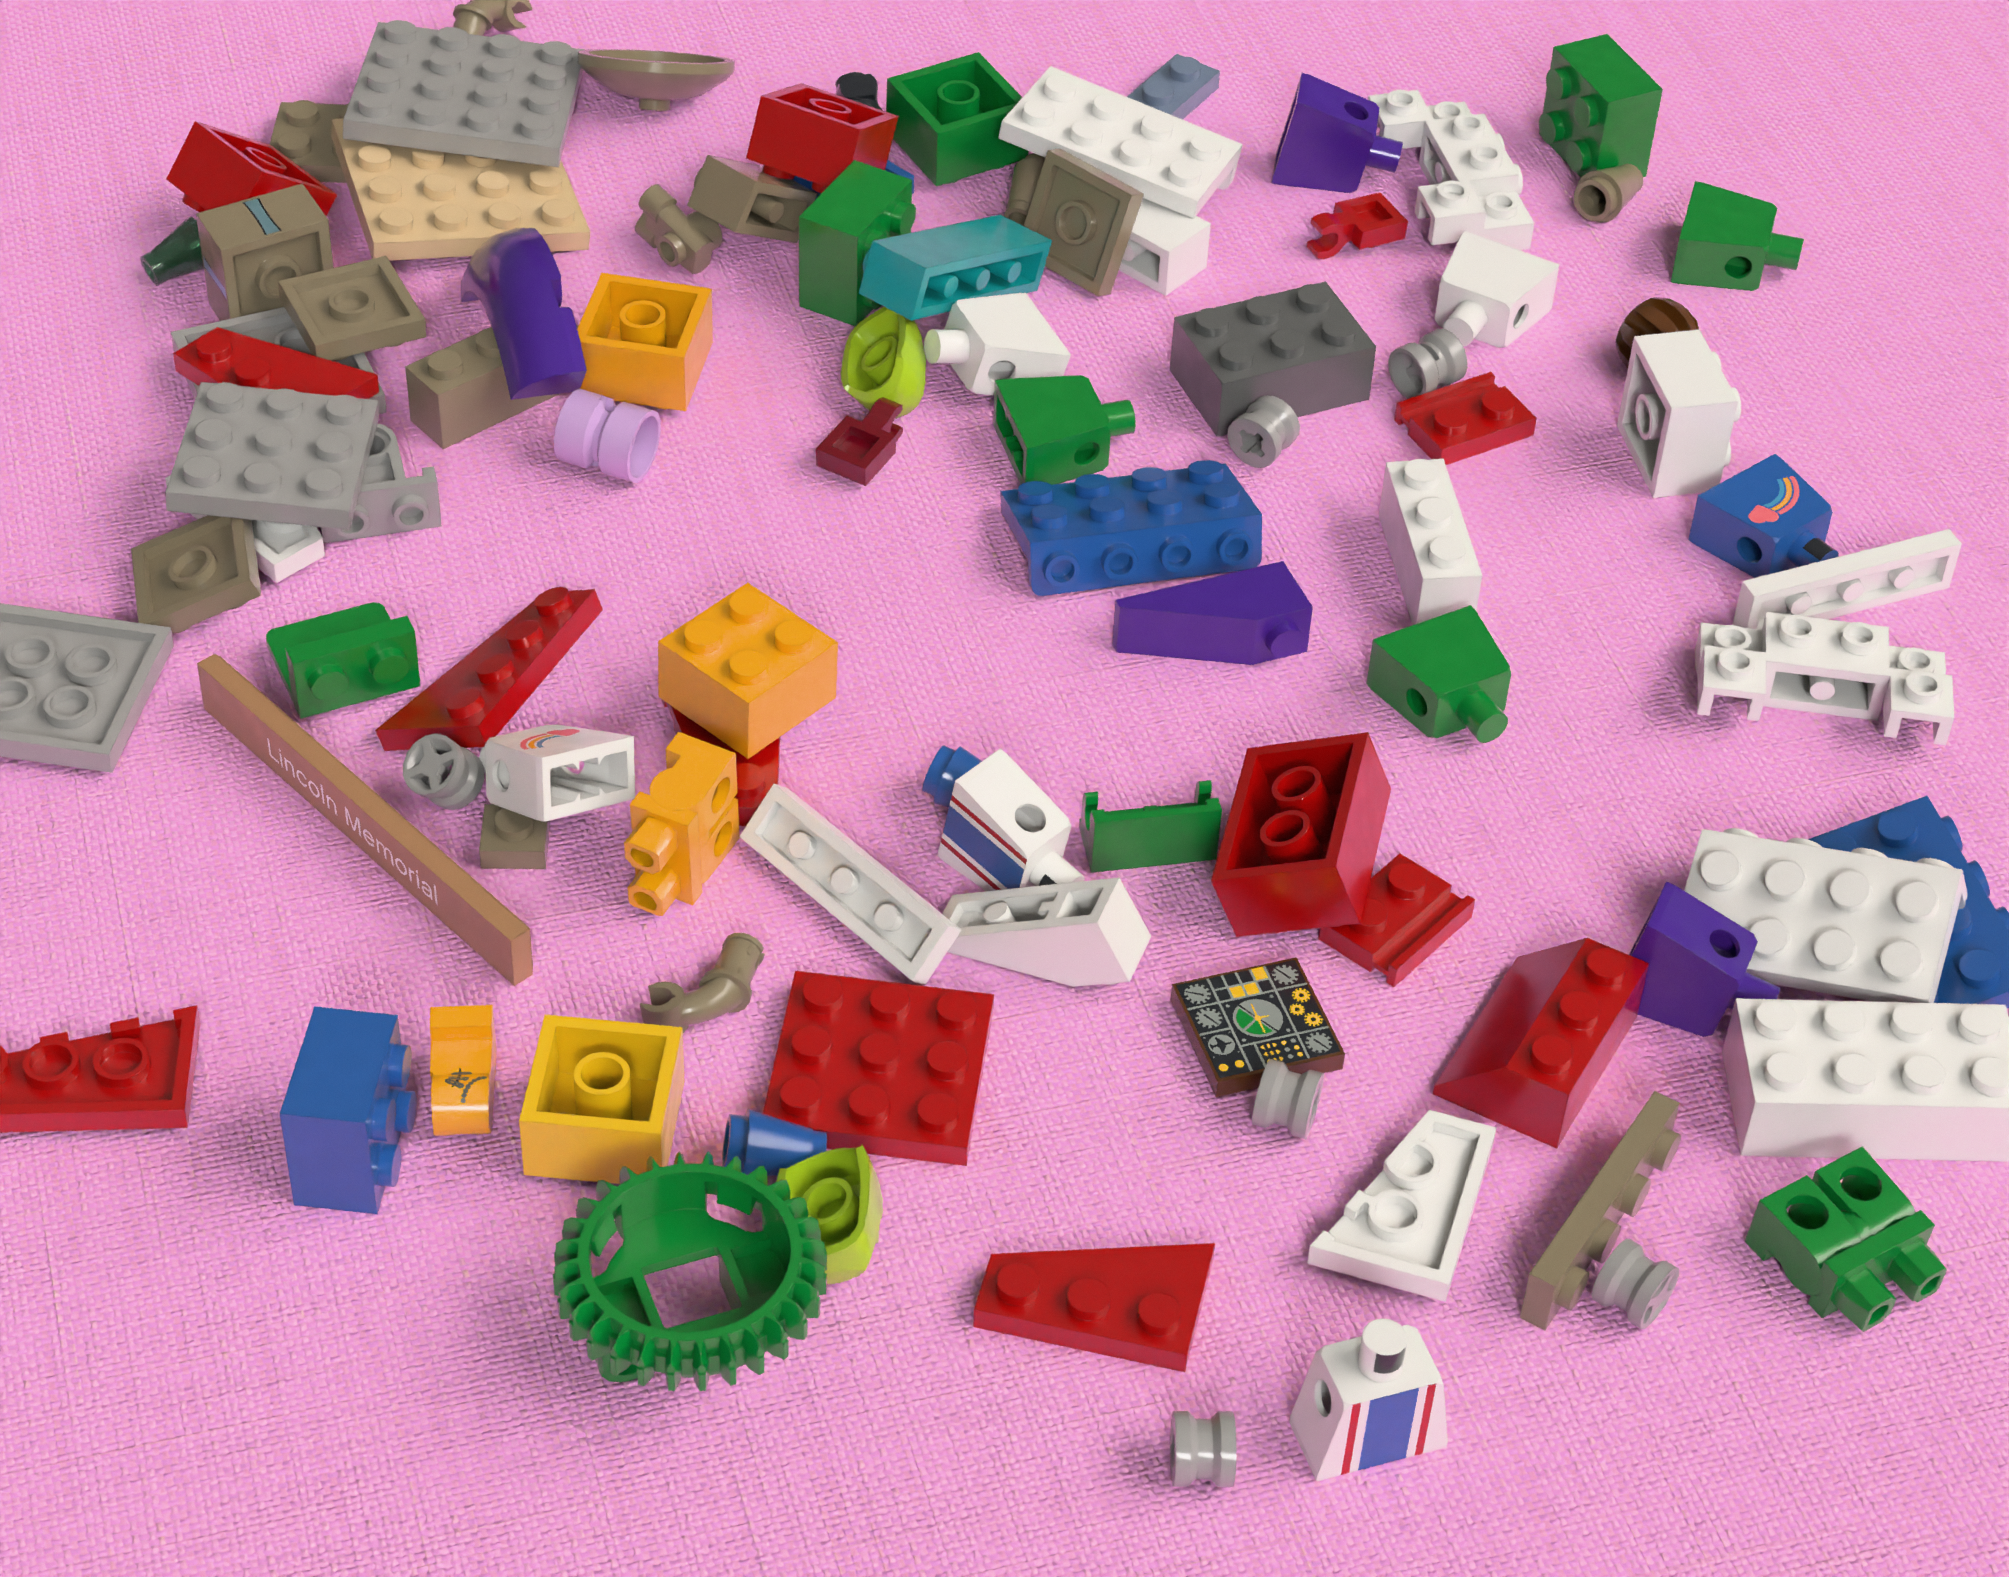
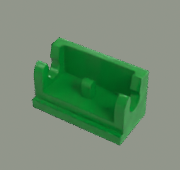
(1151, 833)

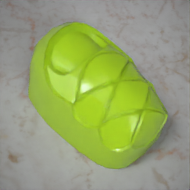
(885, 360)
(847, 1202)

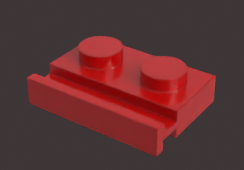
(1465, 419)
(1402, 920)

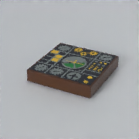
(1252, 1017)

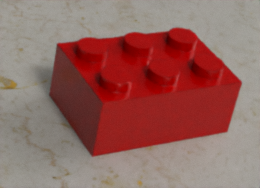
(1302, 835)

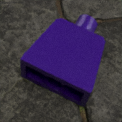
(1331, 139)
(1694, 963)

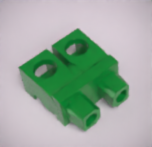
(1848, 1240)

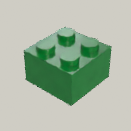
(1599, 106)
(953, 118)
(838, 233)

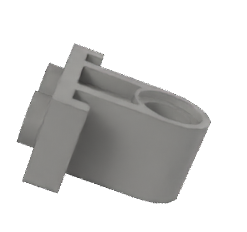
(387, 498)

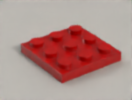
(882, 1065)

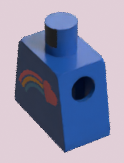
(1763, 520)

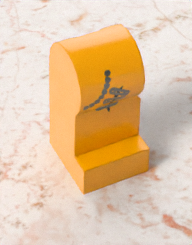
(462, 1069)

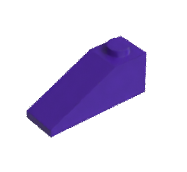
(1218, 619)

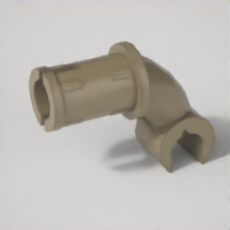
(483, 14)
(719, 991)

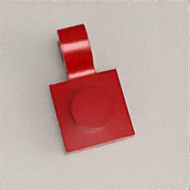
(1363, 220)

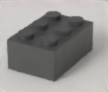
(1277, 345)

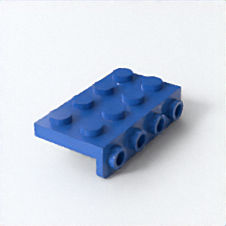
(1134, 527)
(1979, 943)

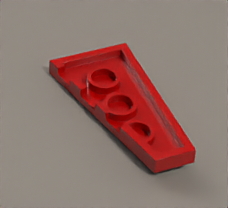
(498, 676)
(103, 1080)

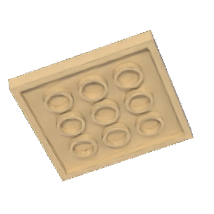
(452, 203)

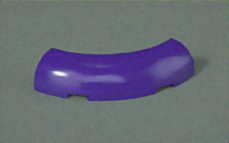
(522, 298)

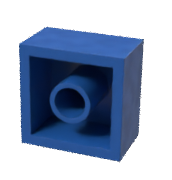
(347, 1110)

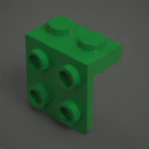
(344, 658)

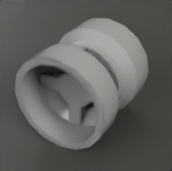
(1435, 360)

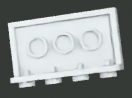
(1130, 141)
(1832, 915)

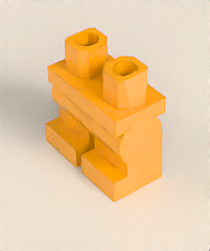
(682, 825)

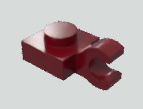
(862, 447)

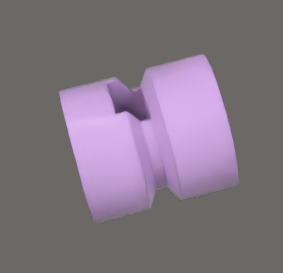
(606, 435)

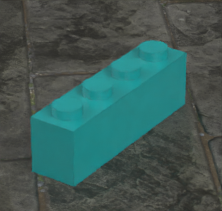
(938, 266)

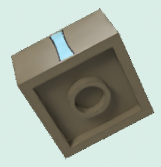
(258, 244)

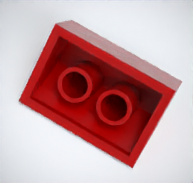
(1546, 1038)

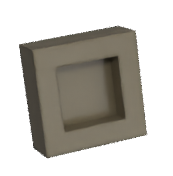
(512, 840)

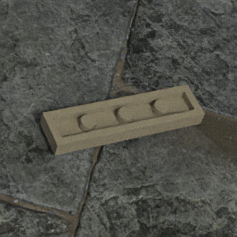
(1592, 1225)

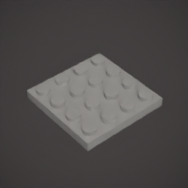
(465, 94)

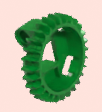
(664, 1221)

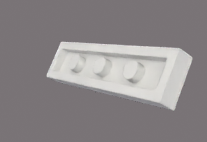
(1852, 581)
(850, 884)

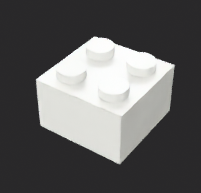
(1677, 413)

